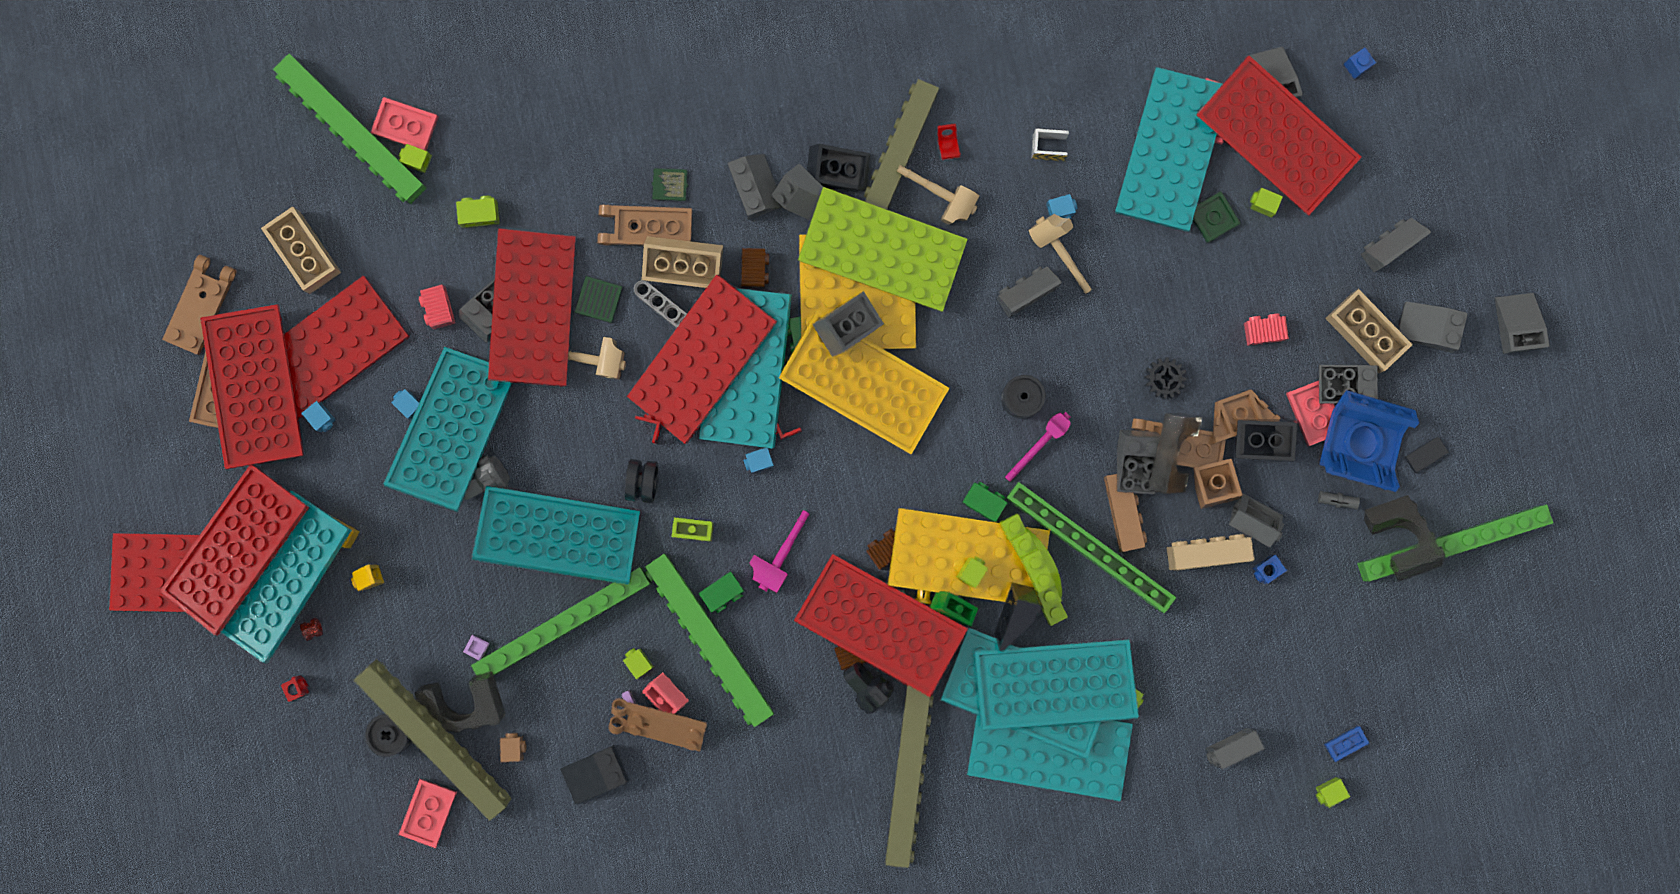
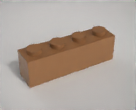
(1125, 516)

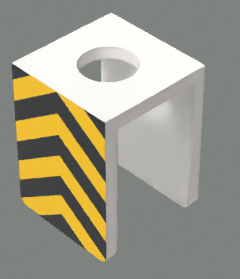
(1048, 155)

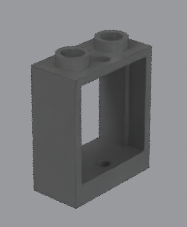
(1257, 520)
(1234, 748)

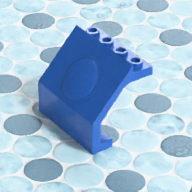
(1366, 439)

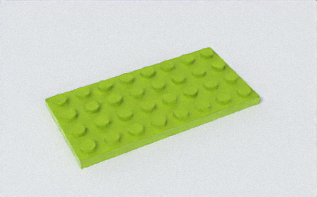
(882, 249)

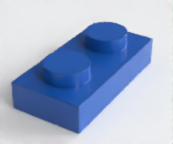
(1346, 743)

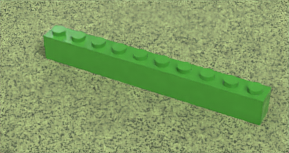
(349, 128)
(1467, 538)
(1090, 548)
(562, 624)
(709, 639)

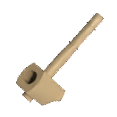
(961, 202)
(1049, 231)
(608, 363)

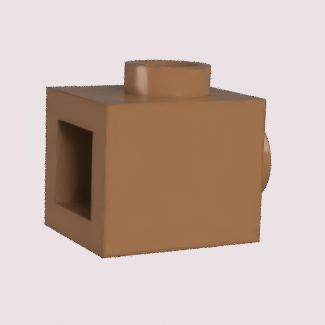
(512, 747)

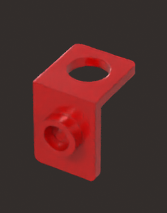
(948, 143)
(651, 419)
(783, 436)
(300, 684)

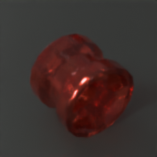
(311, 629)

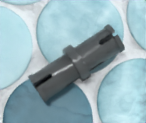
(1338, 500)

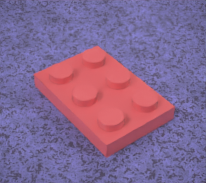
(404, 124)
(1310, 414)
(428, 813)

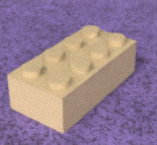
(301, 250)
(681, 261)
(1368, 331)
(1210, 553)

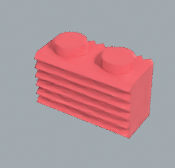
(437, 307)
(1266, 330)
(665, 695)

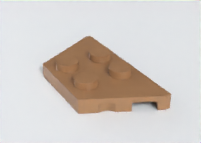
(1240, 406)

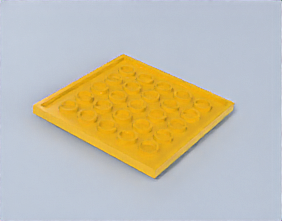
(827, 291)

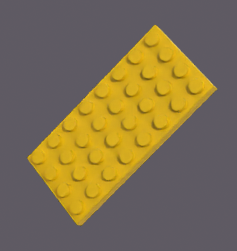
(866, 387)
(934, 548)

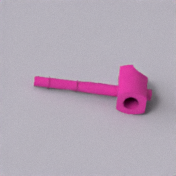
(1055, 428)
(770, 575)

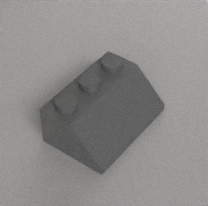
(754, 184)
(1393, 243)
(1028, 290)

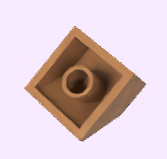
(1216, 483)

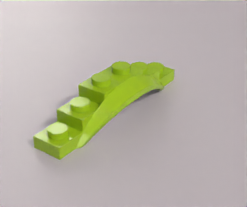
(1039, 567)

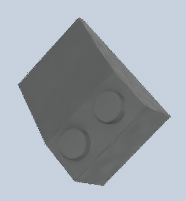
(798, 192)
(848, 324)
(1433, 326)

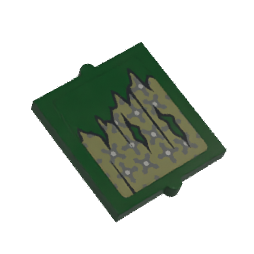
(669, 184)

